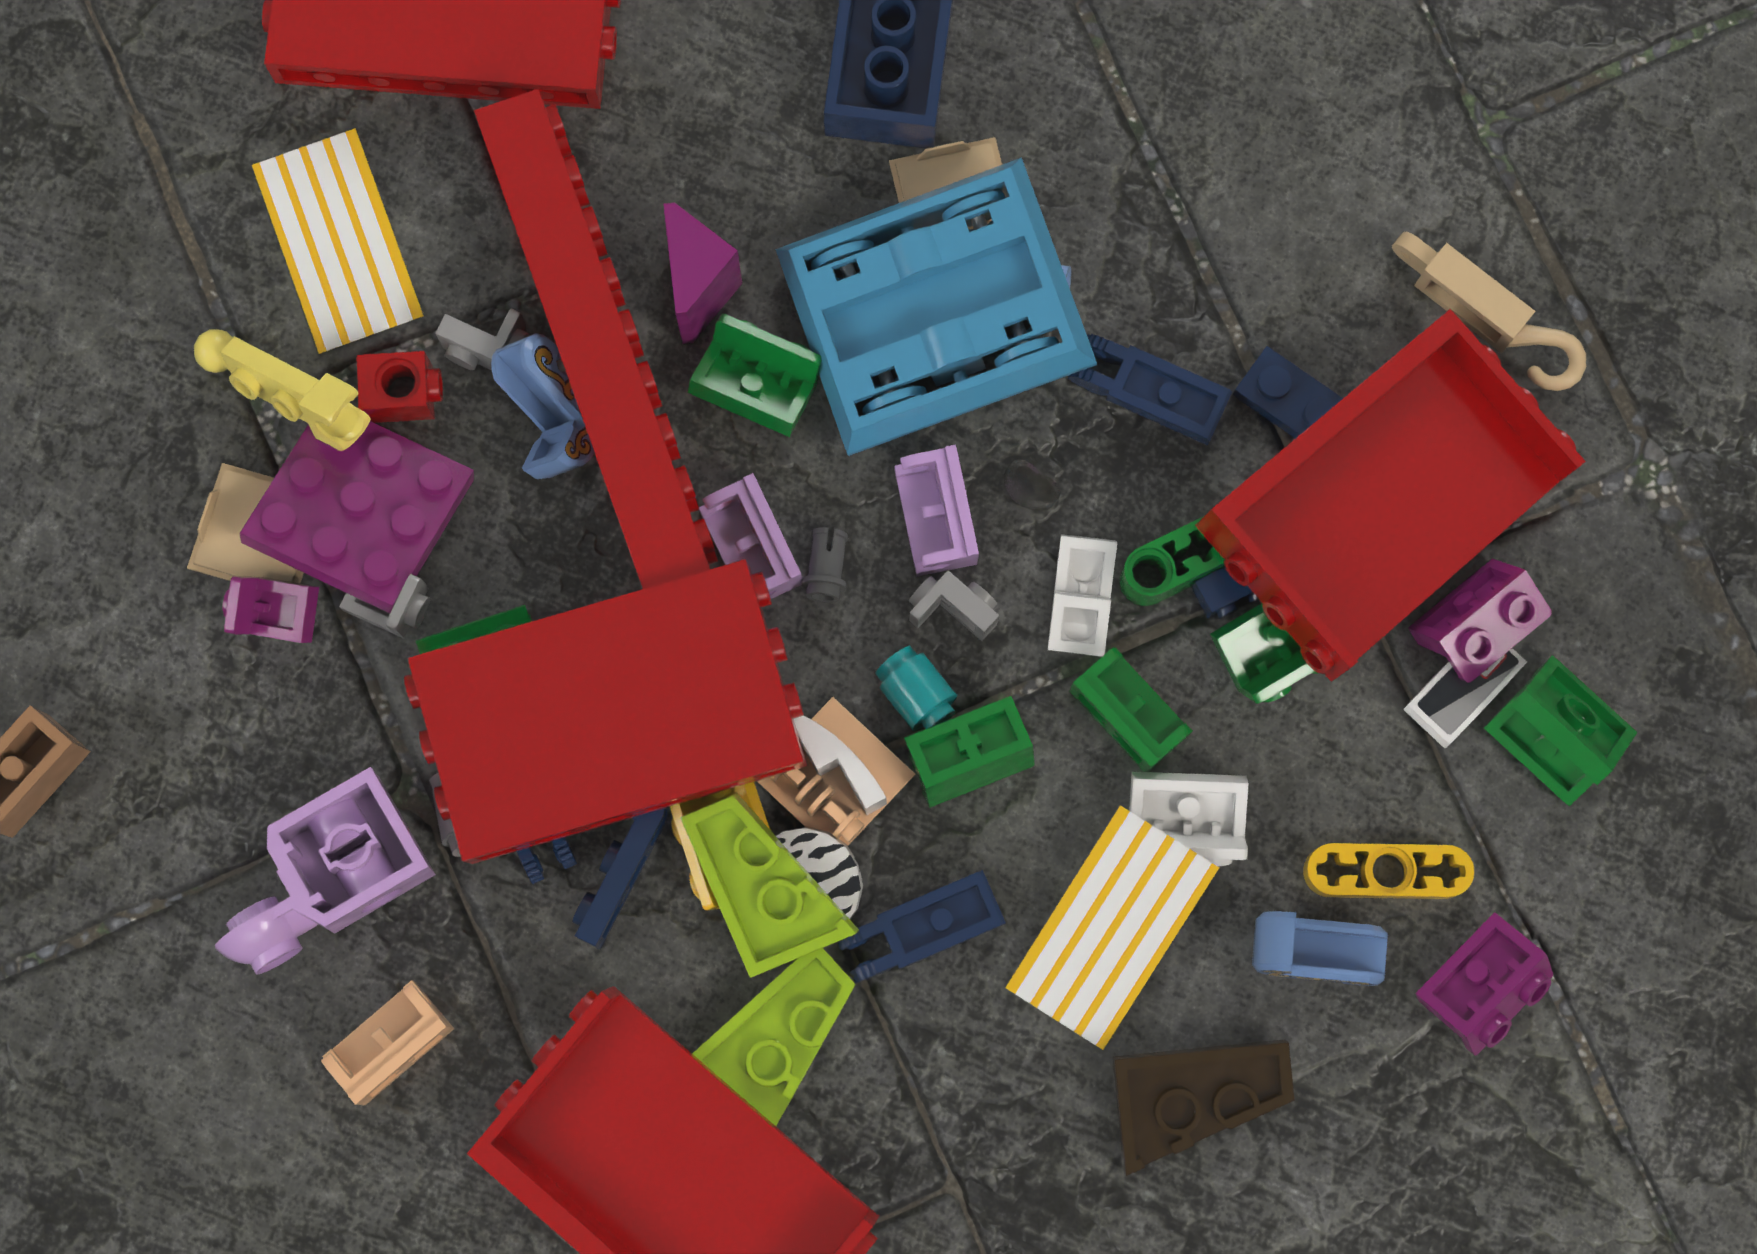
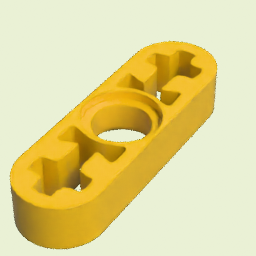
(1430, 855)

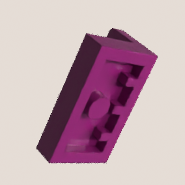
(1482, 618)
(1487, 984)

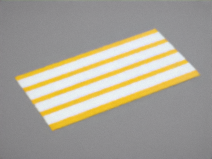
(337, 241)
(1112, 927)

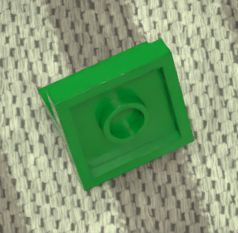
(1562, 731)

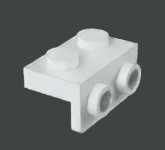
(1195, 810)

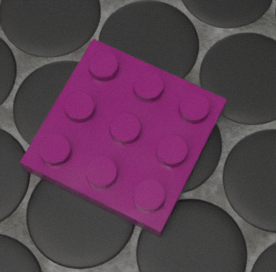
(359, 512)

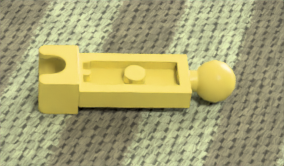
(291, 391)

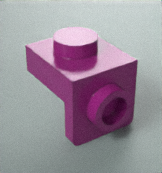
(270, 608)

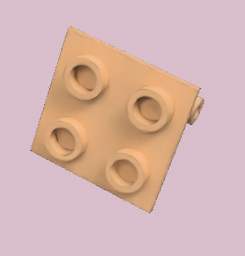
(828, 799)

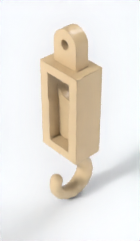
(1487, 307)

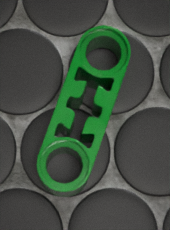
(1156, 554)

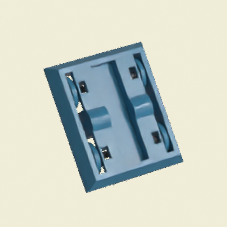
(934, 305)

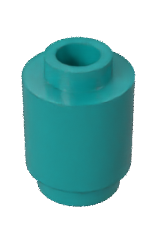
(916, 689)

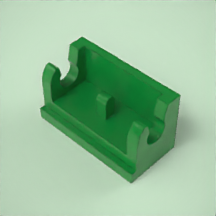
(1129, 710)
(970, 751)

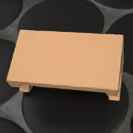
(386, 1044)

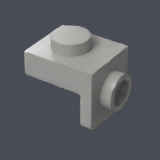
(472, 346)
(969, 604)
(407, 611)

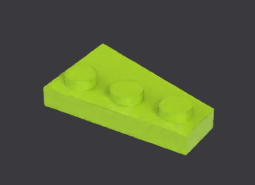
(761, 887)
(779, 1033)

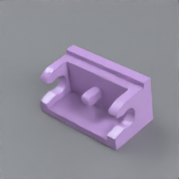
(936, 511)
(747, 530)

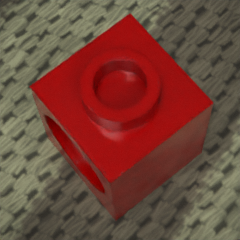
(378, 372)

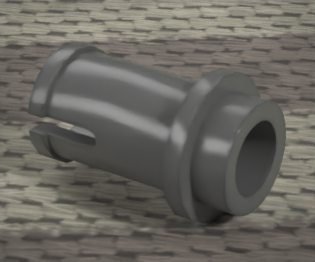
(826, 567)

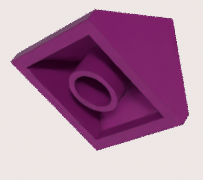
(702, 271)

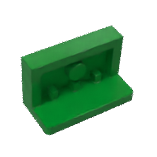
(756, 375)
(1260, 656)

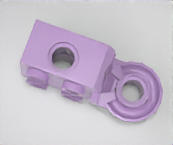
(338, 865)

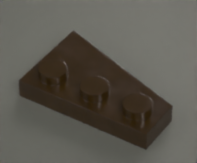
(1192, 1093)

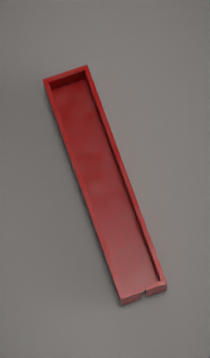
(595, 339)

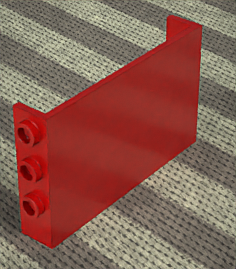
(444, 47)
(1389, 495)
(606, 711)
(652, 1153)

